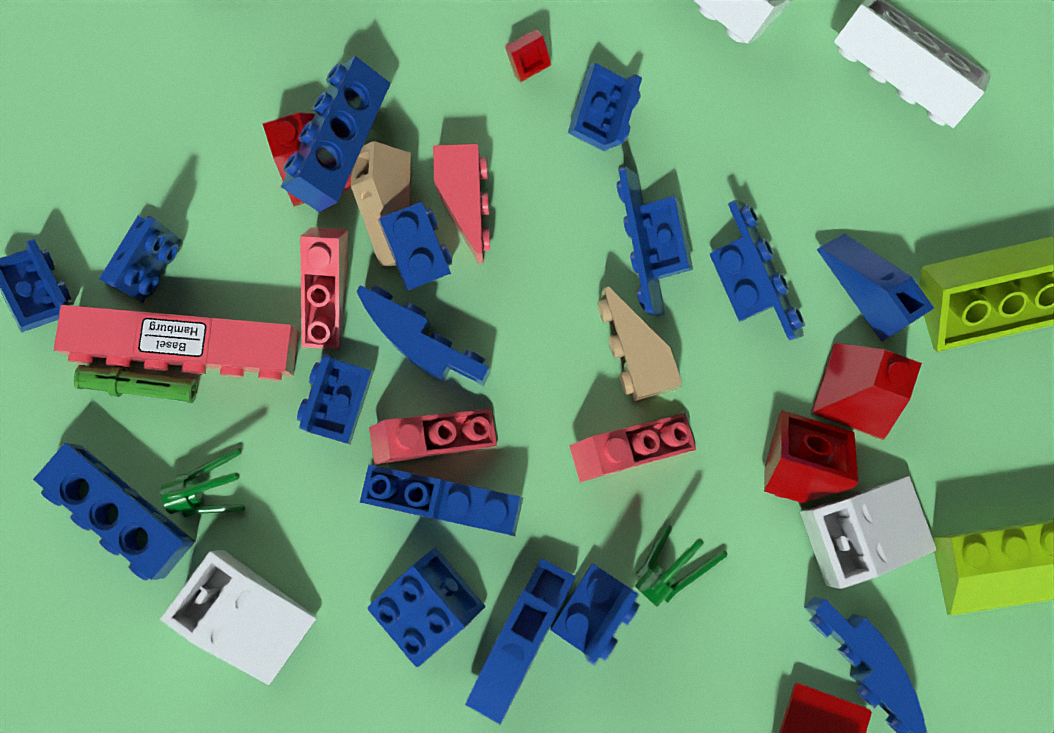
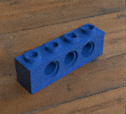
(349, 110)
(61, 485)

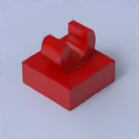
(528, 55)

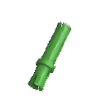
(119, 382)

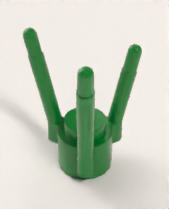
(186, 493)
(658, 584)

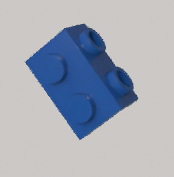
(604, 107)
(415, 245)
(31, 288)
(334, 399)

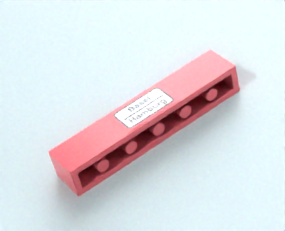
(176, 341)

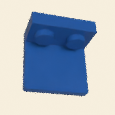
(141, 258)
(426, 607)
(596, 613)

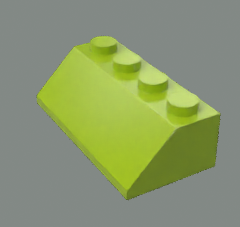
(990, 294)
(996, 567)

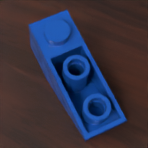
(878, 288)

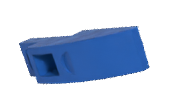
(407, 332)
(441, 500)
(520, 641)
(880, 672)

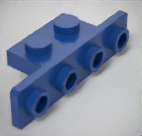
(656, 238)
(750, 275)

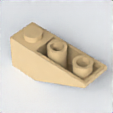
(380, 188)
(643, 354)

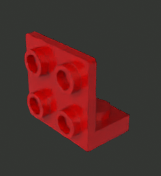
(821, 712)

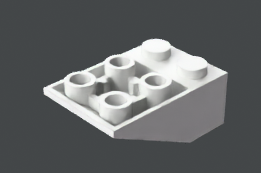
(868, 533)
(238, 617)

